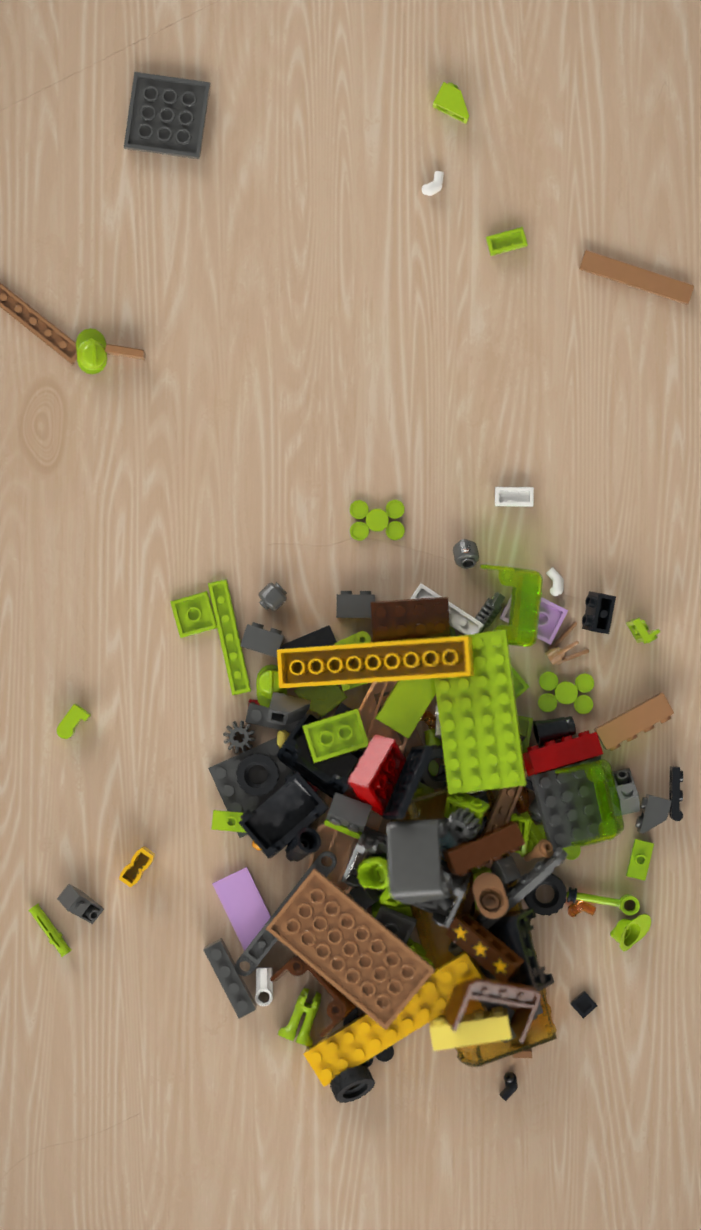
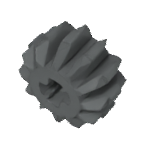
(241, 730)
(463, 825)

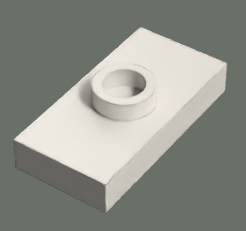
(514, 496)

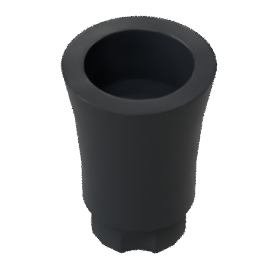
(553, 729)
(305, 843)

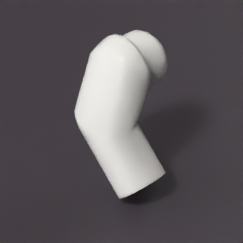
(435, 186)
(558, 582)

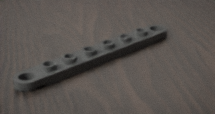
(521, 889)
(265, 940)

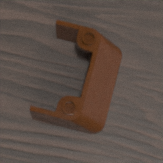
(517, 997)
(337, 1009)

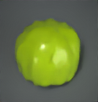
(373, 873)

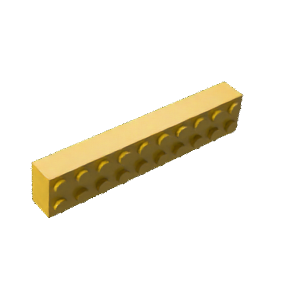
(375, 662)
(366, 1038)

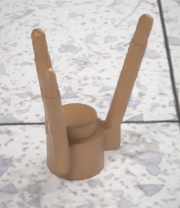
(556, 655)

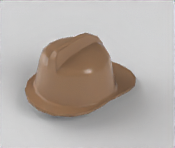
(490, 895)

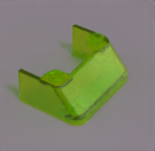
(524, 603)
(602, 776)

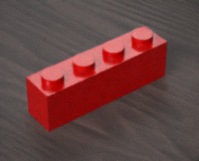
(562, 753)

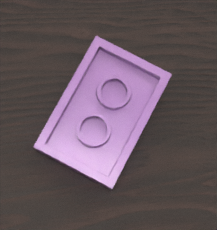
(550, 619)

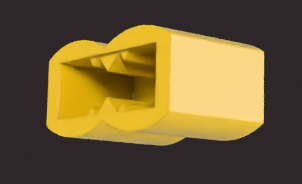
(140, 861)

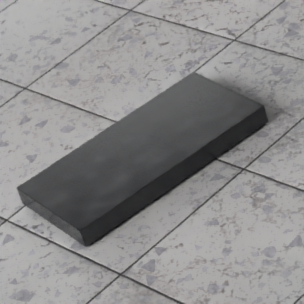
(407, 782)

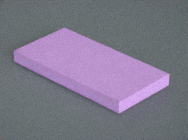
(242, 904)

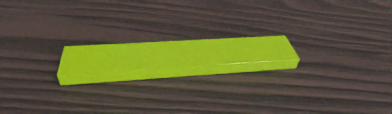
(229, 637)

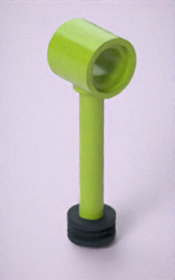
(573, 895)

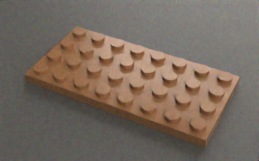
(350, 948)

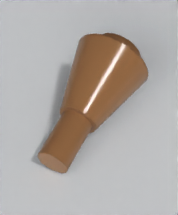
(542, 850)

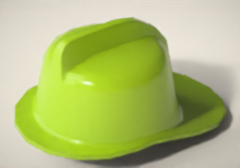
(91, 351)
(267, 683)
(631, 931)

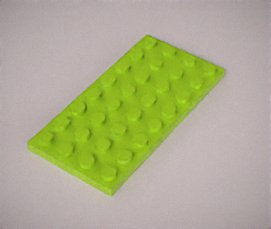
(481, 720)

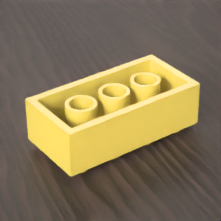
(473, 1029)

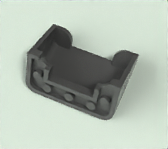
(416, 860)

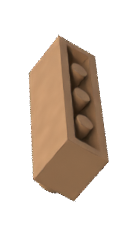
(634, 721)

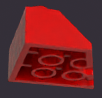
(377, 772)

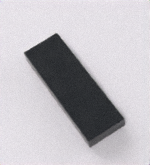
(318, 638)

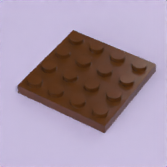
(410, 619)

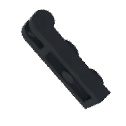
(675, 793)

